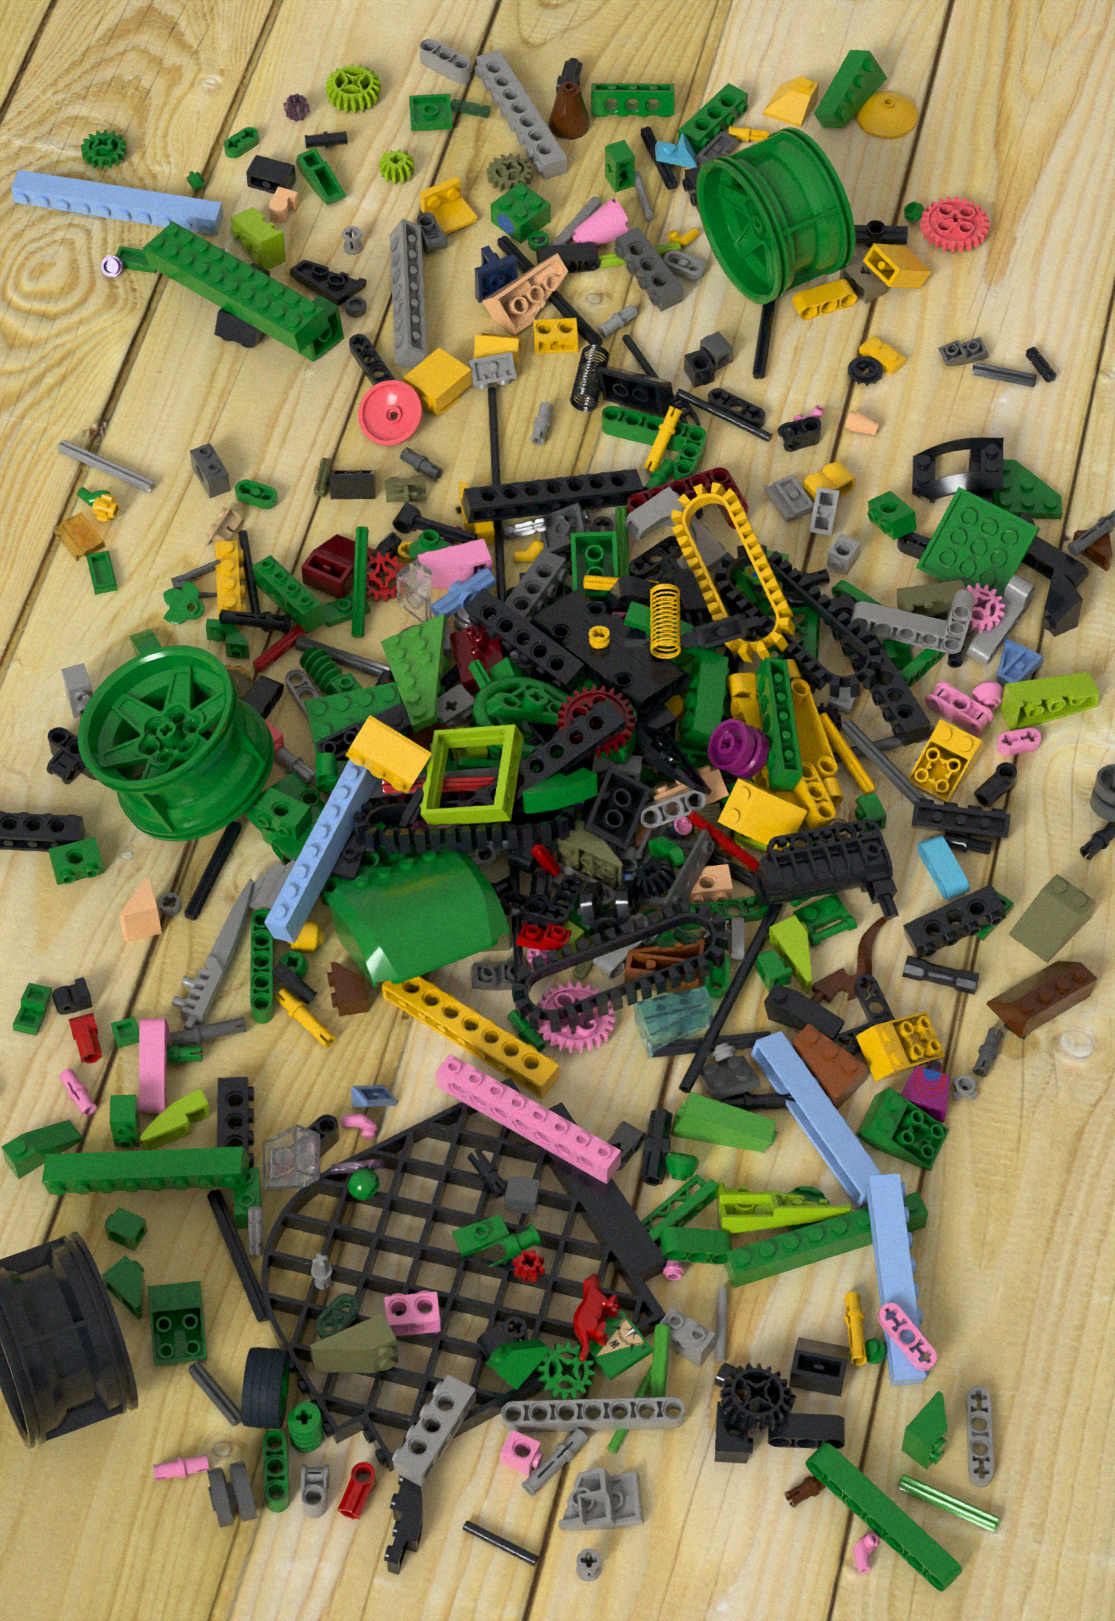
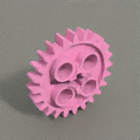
(597, 1031)

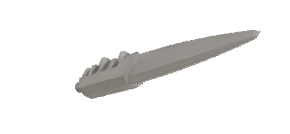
(209, 980)

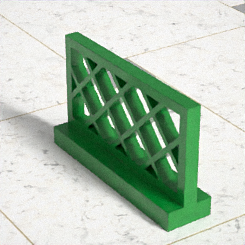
(811, 632)

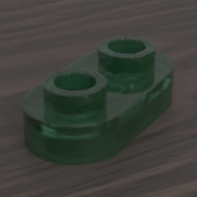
(335, 1317)

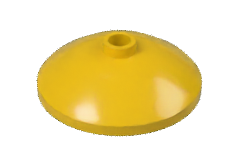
(887, 115)

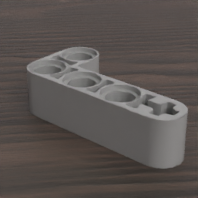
(1016, 599)

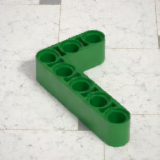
(643, 428)

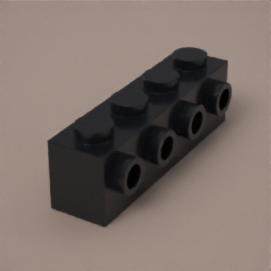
(960, 820)

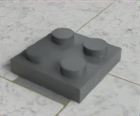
(728, 1078)

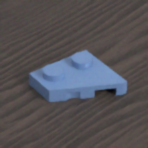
(1017, 663)

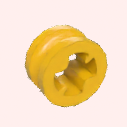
(403, 558)
(599, 637)

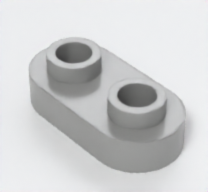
(684, 264)

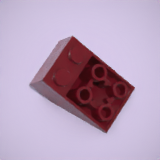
(332, 566)

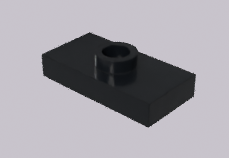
(350, 860)

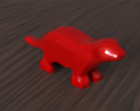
(591, 1314)

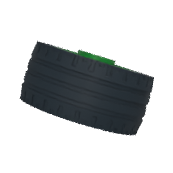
(265, 1388)

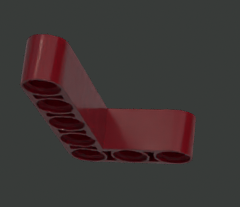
(685, 486)

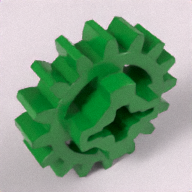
(104, 149)
(572, 1379)

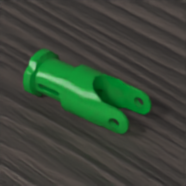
(516, 1243)

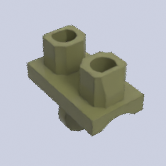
(405, 489)

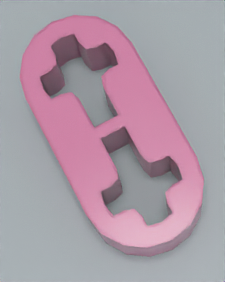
(1018, 741)

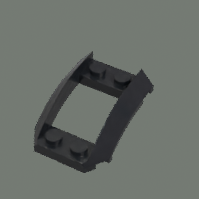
(989, 477)

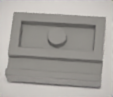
(789, 498)

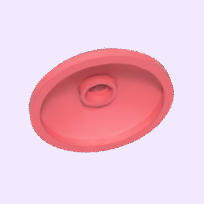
(381, 404)

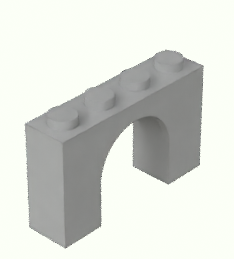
(658, 513)

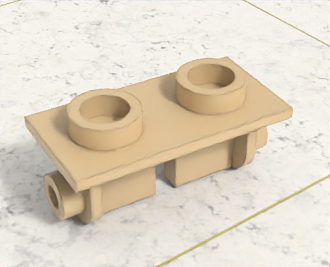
(228, 519)

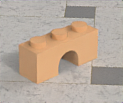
(709, 774)

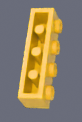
(229, 577)

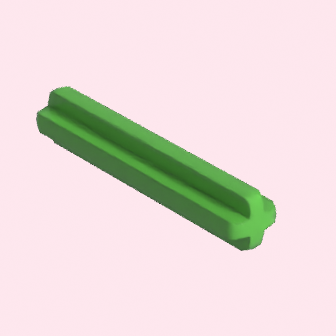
(660, 1360)

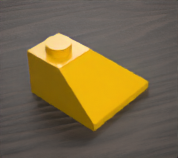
(793, 101)

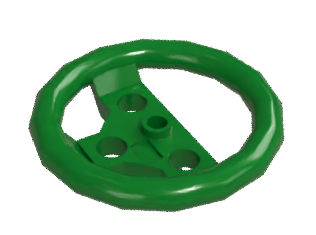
(530, 701)

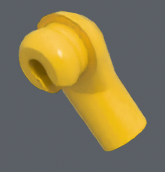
(685, 239)
(531, 553)

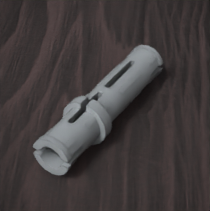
(540, 1475)

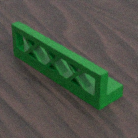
(686, 1211)

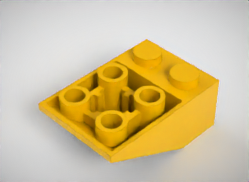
(946, 761)
(900, 1045)

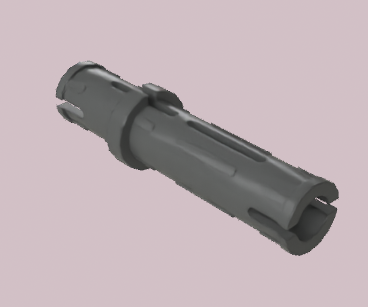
(1104, 526)
(208, 1032)

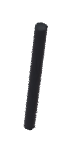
(724, 415)
(250, 580)

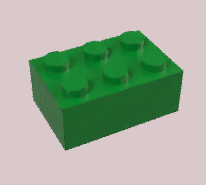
(593, 555)

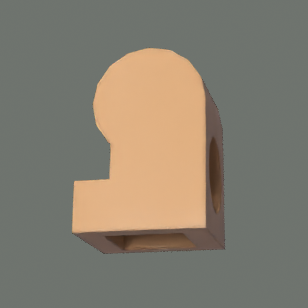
(282, 203)

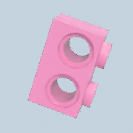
(413, 1320)

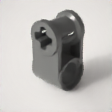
(431, 233)
(628, 1140)

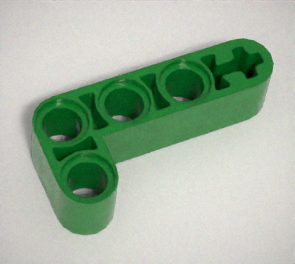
(327, 771)

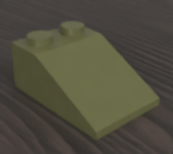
(1053, 918)
(357, 1349)

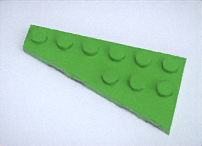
(416, 667)

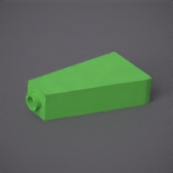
(722, 1124)

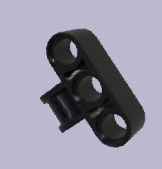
(65, 761)

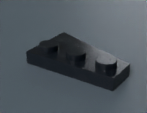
(330, 285)

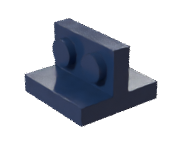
(493, 273)

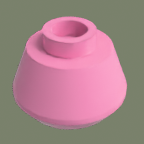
(988, 694)

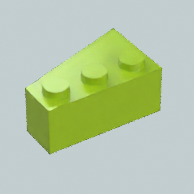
(259, 238)

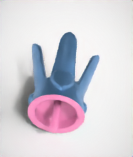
(680, 827)

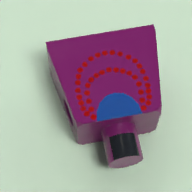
(929, 1090)

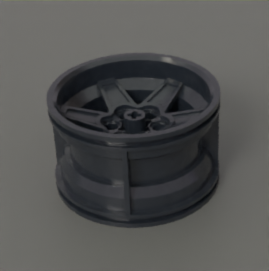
(60, 1342)

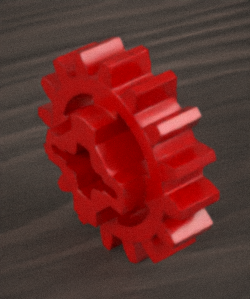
(388, 573)

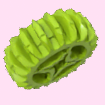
(353, 88)

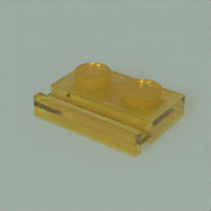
(79, 536)

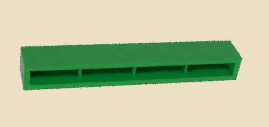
(146, 1170)
(811, 1244)

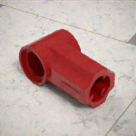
(85, 1033)
(357, 1492)

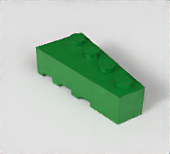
(704, 700)

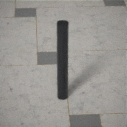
(500, 1543)

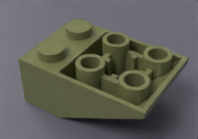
(590, 857)

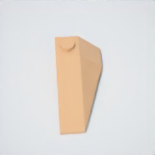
(521, 299)

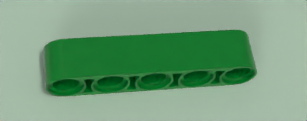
(261, 975)

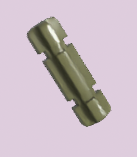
(323, 477)

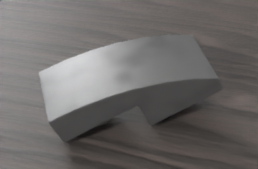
(966, 353)
(492, 977)

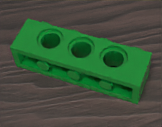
(640, 91)
(715, 117)
(289, 594)

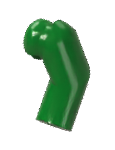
(89, 497)

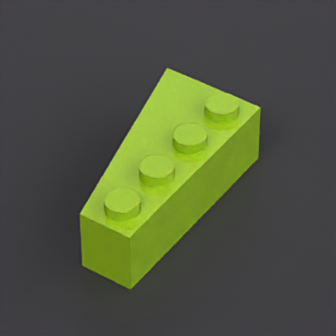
(1047, 699)

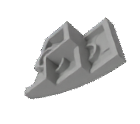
(603, 1501)

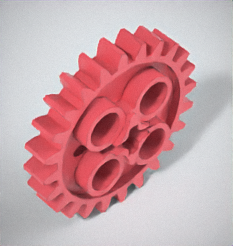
(954, 224)

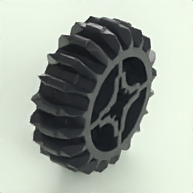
(759, 1411)

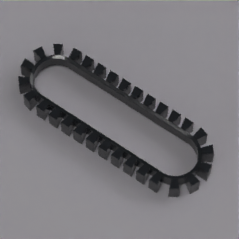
(820, 605)
(373, 837)
(526, 979)

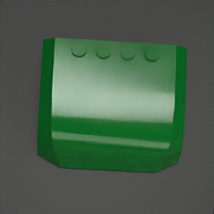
(417, 915)

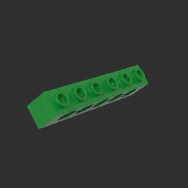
(779, 723)

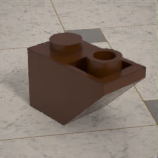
(349, 990)

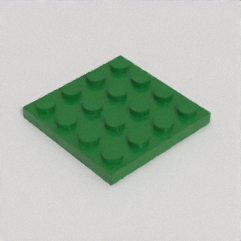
(977, 544)
(342, 710)

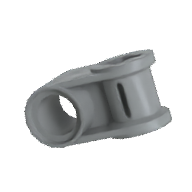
(314, 1486)

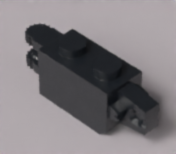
(691, 598)
(719, 631)

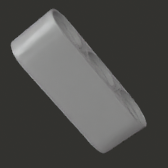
(445, 61)
(682, 807)
(615, 962)

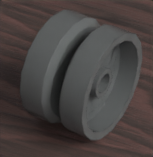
(1103, 793)
(227, 1495)

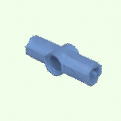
(462, 593)

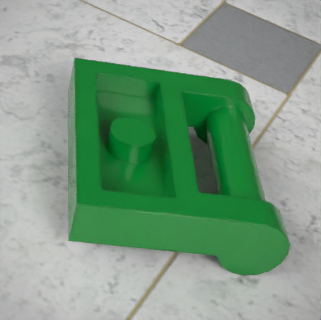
(822, 914)

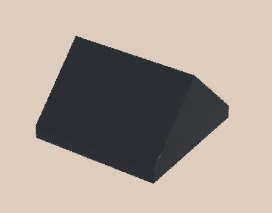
(352, 484)

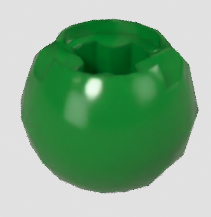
(298, 960)
(363, 1184)

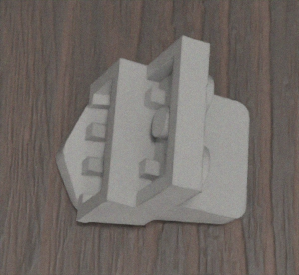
(269, 885)

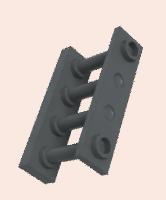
(688, 875)

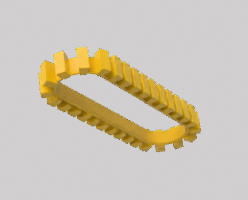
(757, 556)

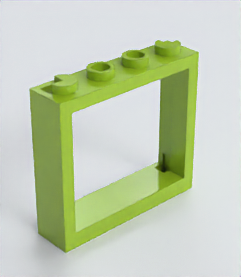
(504, 735)

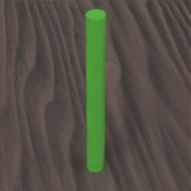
(641, 1393)

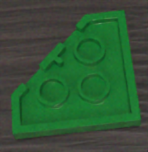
(1026, 493)

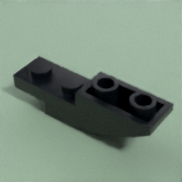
(342, 740)
(407, 1530)

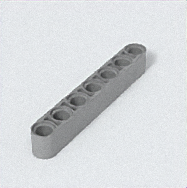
(605, 1421)

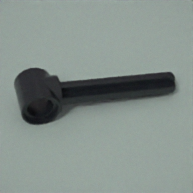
(410, 519)

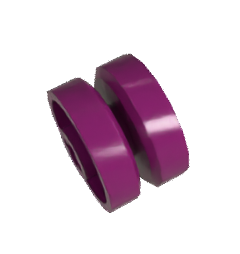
(738, 748)

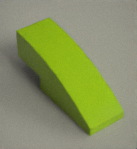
(176, 1120)

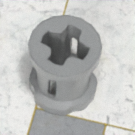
(347, 235)
(594, 1559)

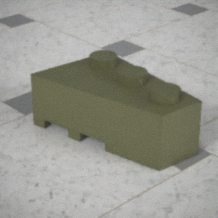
(929, 599)

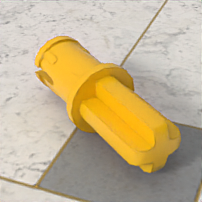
(748, 134)

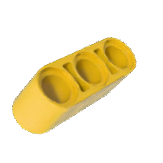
(824, 299)
(813, 797)

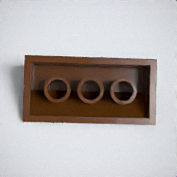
(1043, 996)

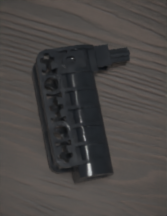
(827, 866)

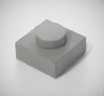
(844, 702)

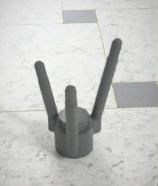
(179, 581)
(632, 855)

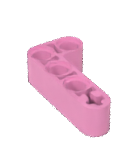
(153, 1065)

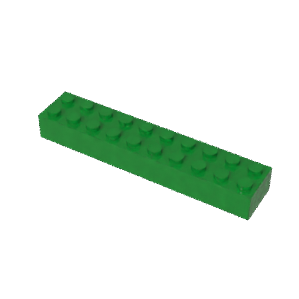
(236, 287)

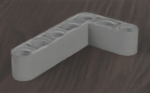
(916, 628)

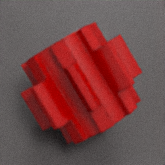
(529, 1266)

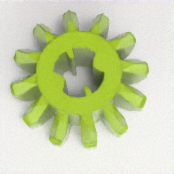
(396, 166)

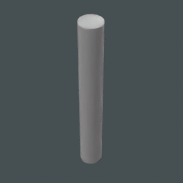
(643, 197)
(721, 1327)

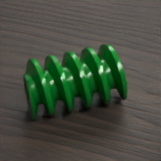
(320, 668)
(305, 1427)

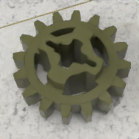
(509, 172)

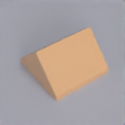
(140, 914)

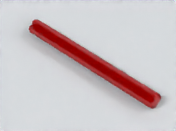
(451, 784)

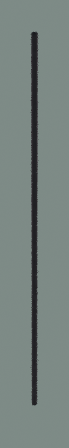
(501, 595)

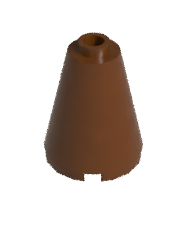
(569, 113)

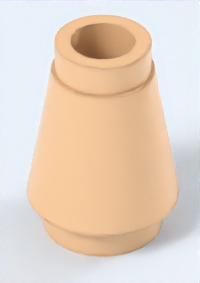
(861, 423)

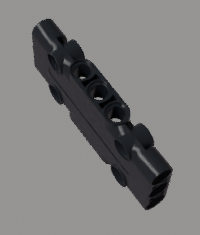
(621, 665)

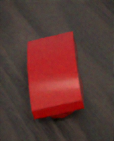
(536, 938)

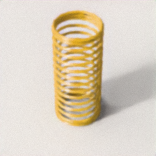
(663, 599)

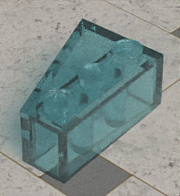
(672, 1016)

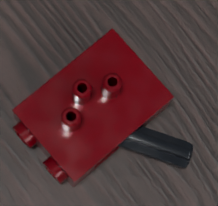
(469, 646)

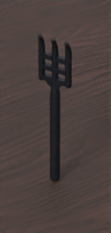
(650, 372)

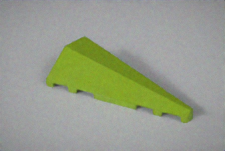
(750, 1211)

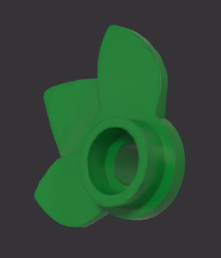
(427, 541)
(180, 602)

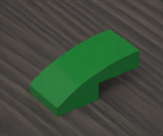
(33, 1009)

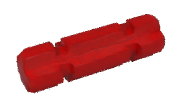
(546, 860)

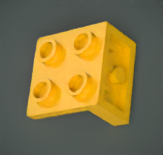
(447, 205)

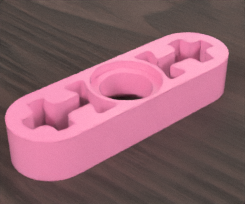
(924, 1348)

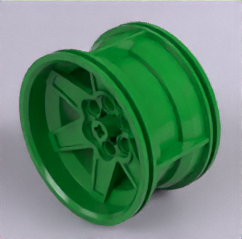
(776, 215)
(189, 735)

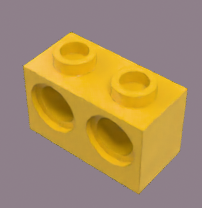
(555, 335)

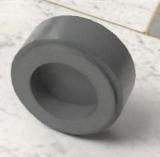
(355, 307)

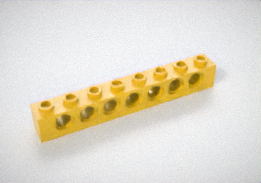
(475, 1042)

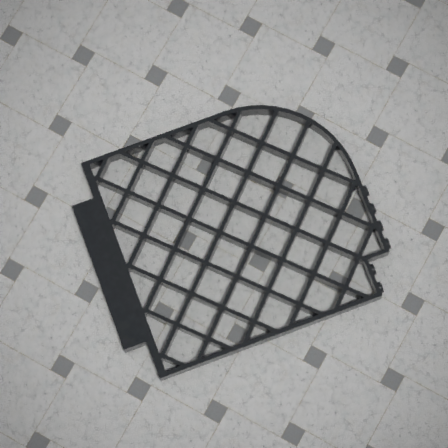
(601, 1205)

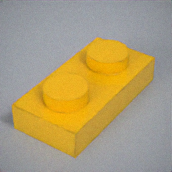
(888, 357)

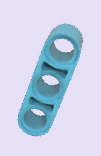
(943, 867)

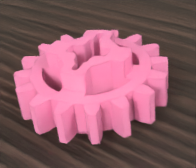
(982, 607)

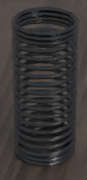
(582, 390)

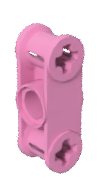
(967, 716)

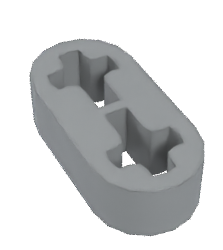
(737, 938)

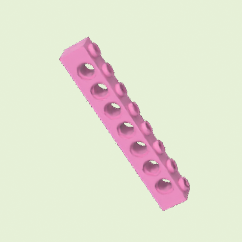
(528, 1118)

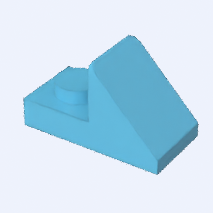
(679, 154)

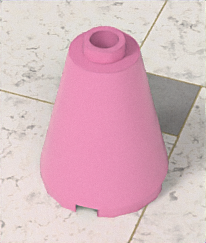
(602, 225)

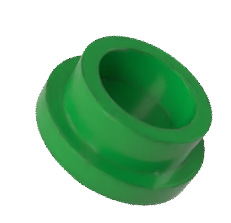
(195, 180)
(913, 211)
(875, 1350)

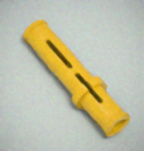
(662, 439)
(298, 1011)
(854, 1319)

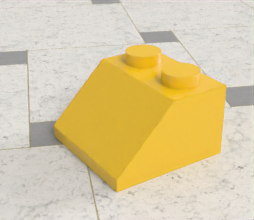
(492, 344)

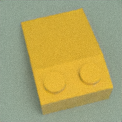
(760, 813)

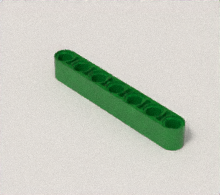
(883, 1517)

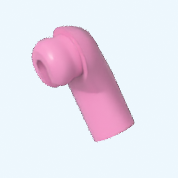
(363, 1122)
(863, 1549)

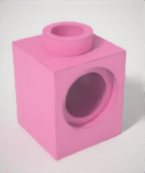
(518, 1442)

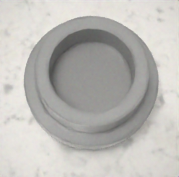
(723, 1052)

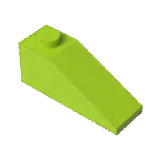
(792, 944)

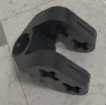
(593, 897)

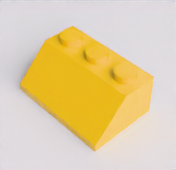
(388, 754)

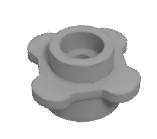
(964, 1081)

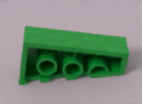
(850, 89)

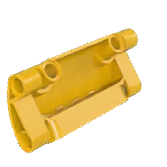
(811, 734)

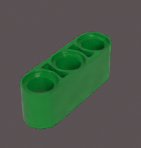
(695, 1245)
(276, 1482)

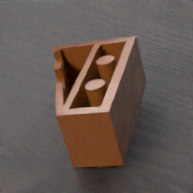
(651, 959)
(830, 1064)

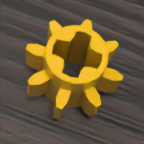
(106, 507)

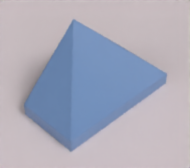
(372, 1096)

